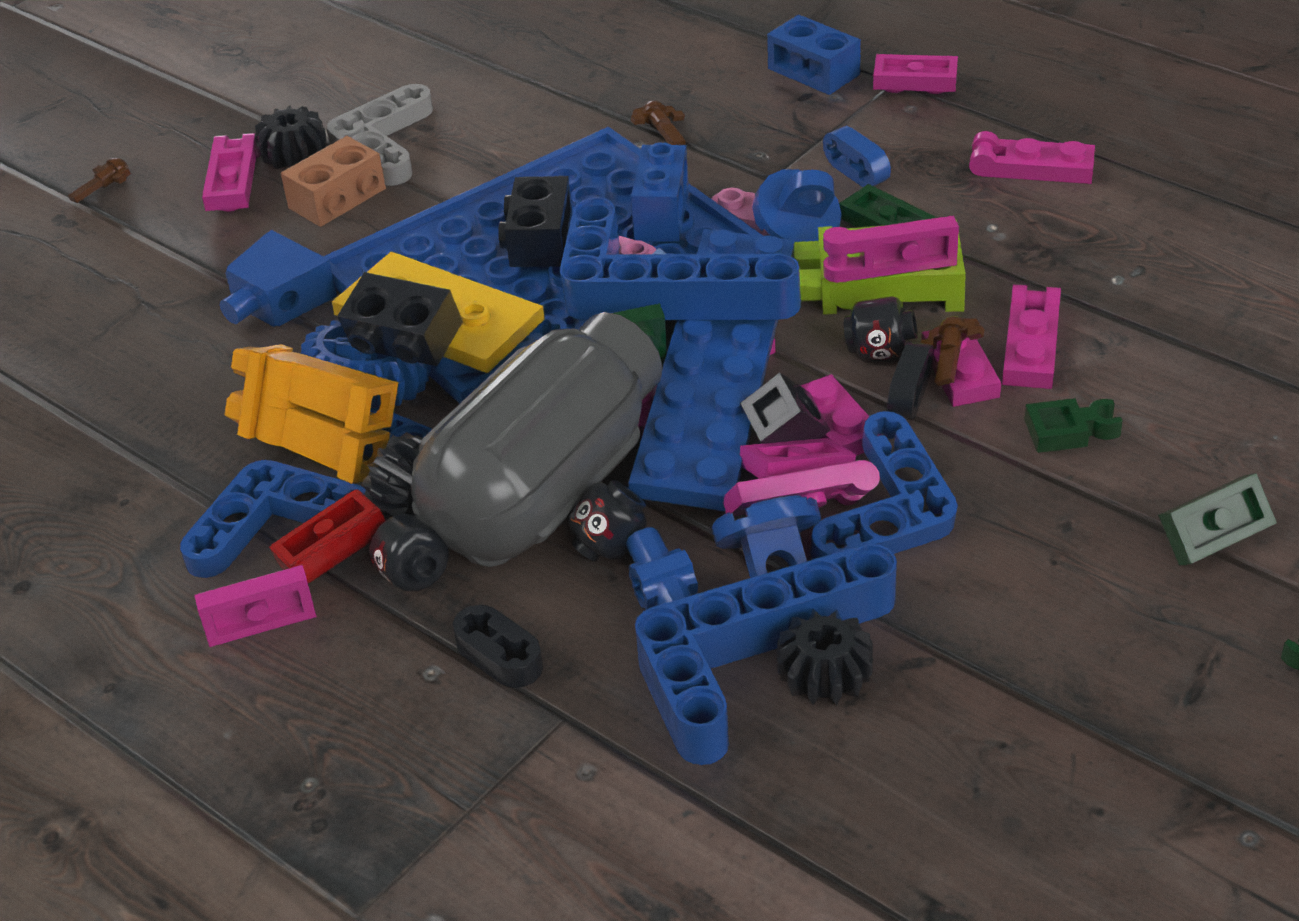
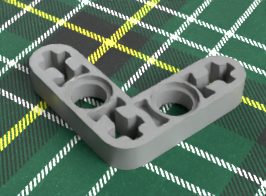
(378, 119)

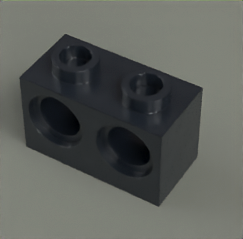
(536, 221)
(400, 319)

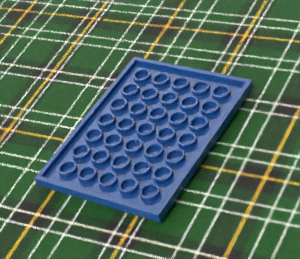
(465, 241)

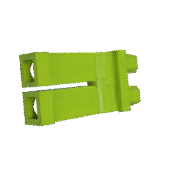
(935, 284)

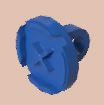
(796, 203)
(768, 530)

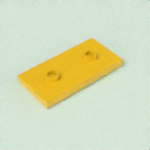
(491, 318)

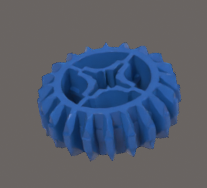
(332, 345)

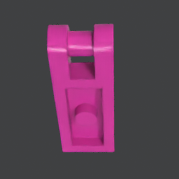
(1031, 159)
(230, 173)
(890, 249)
(1032, 337)
(843, 482)

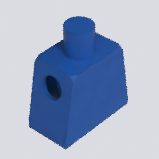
(276, 281)

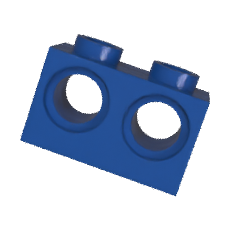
(814, 54)
(660, 192)

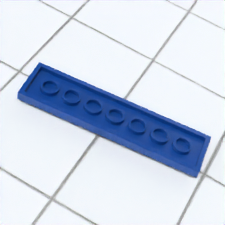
(696, 413)

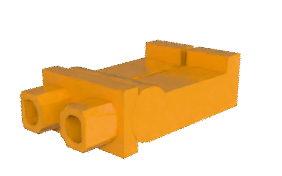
(311, 407)

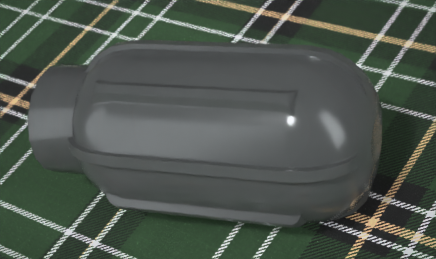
(534, 438)

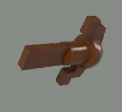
(657, 114)
(112, 171)
(952, 333)

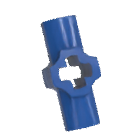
(657, 573)

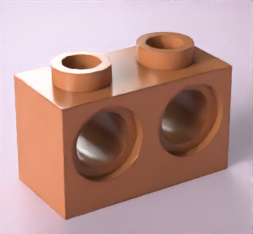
(333, 181)

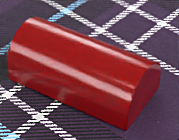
(329, 536)

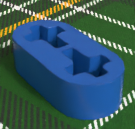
(856, 156)

